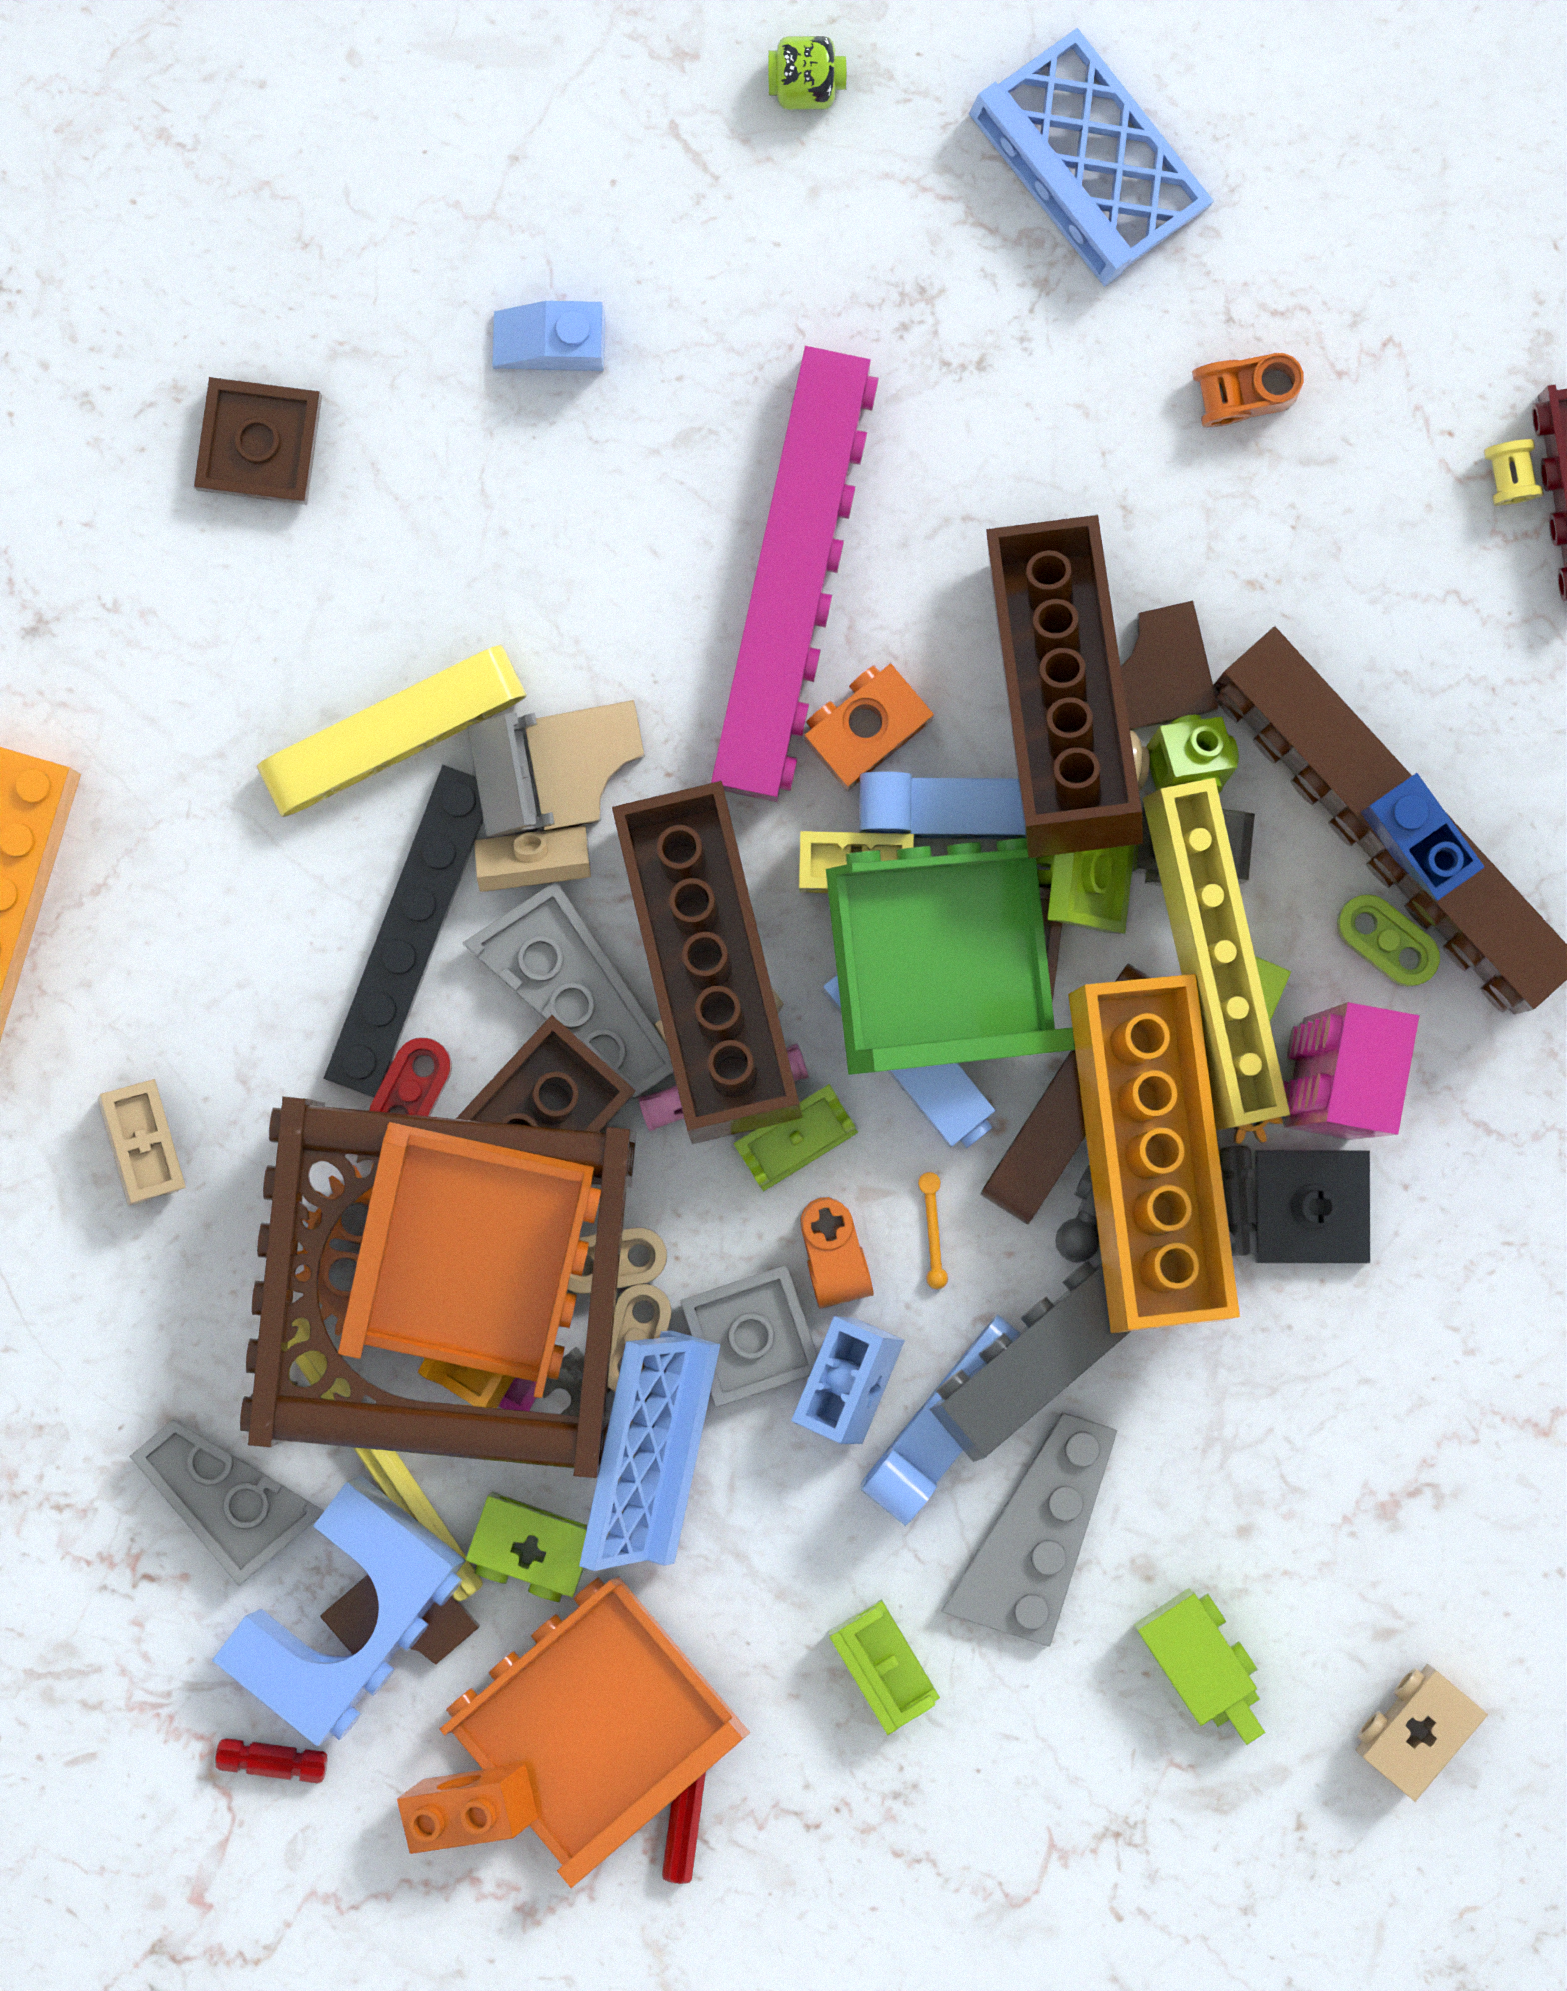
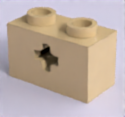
(1416, 1761)

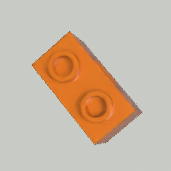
(901, 718)
(467, 1808)

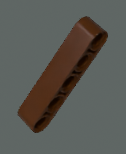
(1044, 1141)

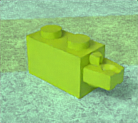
(1202, 1664)

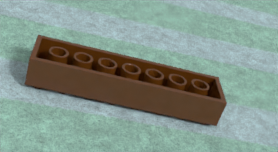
(1350, 769)

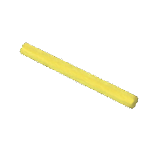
(388, 1468)

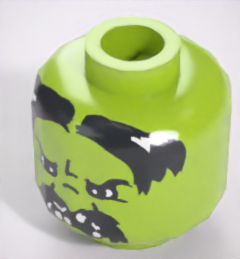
(806, 72)

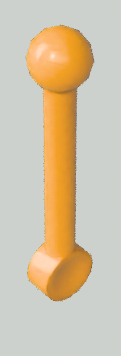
(929, 1184)

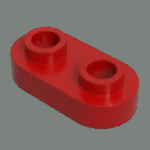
(408, 1089)

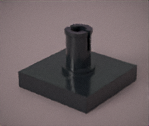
(1312, 1206)

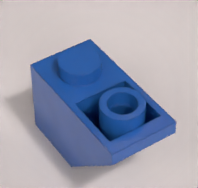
(1422, 837)

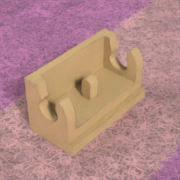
(141, 1142)

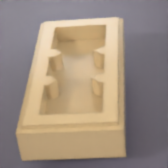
(532, 858)

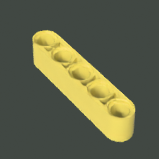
(391, 730)

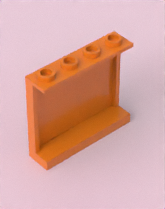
(469, 1254)
(601, 1720)

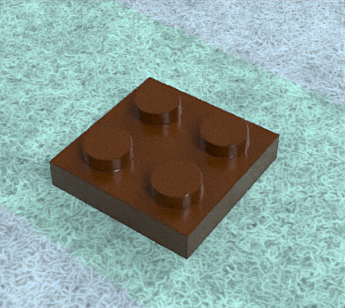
(258, 440)

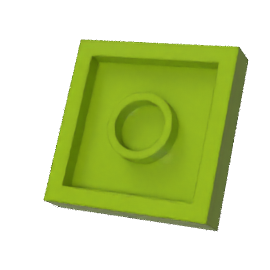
(1089, 887)

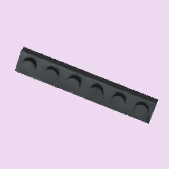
(408, 934)

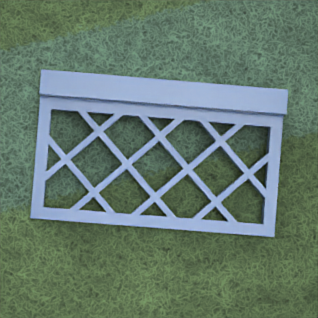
(1047, 173)
(666, 1446)

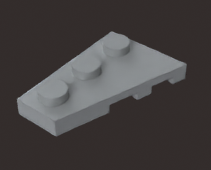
(223, 1500)

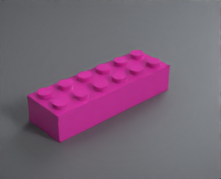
(1350, 1071)

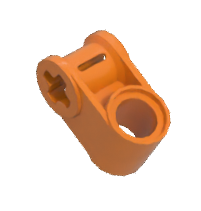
(1244, 389)
(838, 1262)

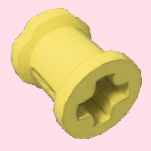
(1519, 453)

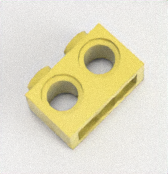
(829, 850)

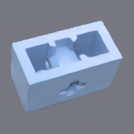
(847, 1380)

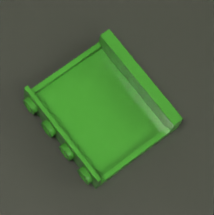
(941, 957)

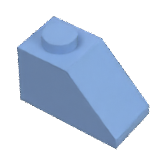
(550, 336)

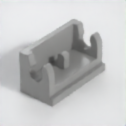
(505, 775)

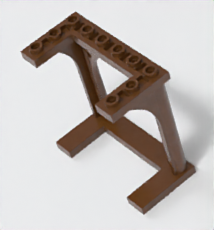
(293, 1413)

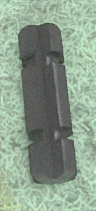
(1239, 1198)

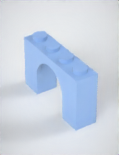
(409, 1575)

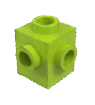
(1192, 752)

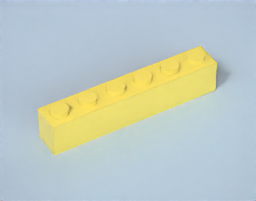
(1217, 947)

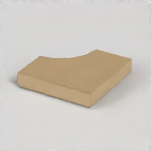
(577, 757)

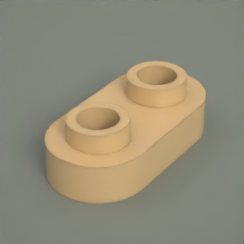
(628, 1273)
(629, 1329)

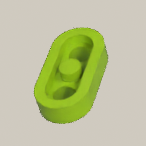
(1389, 937)

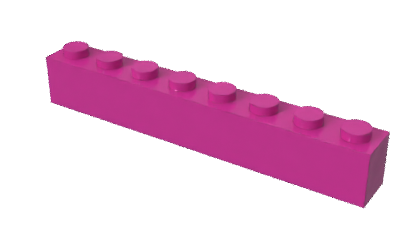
(792, 574)

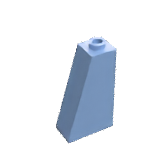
(940, 1093)

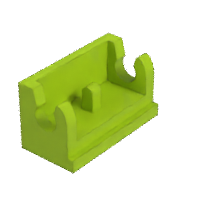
(788, 1146)
(884, 1666)

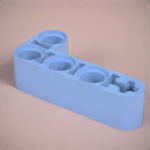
(940, 806)
(924, 1448)

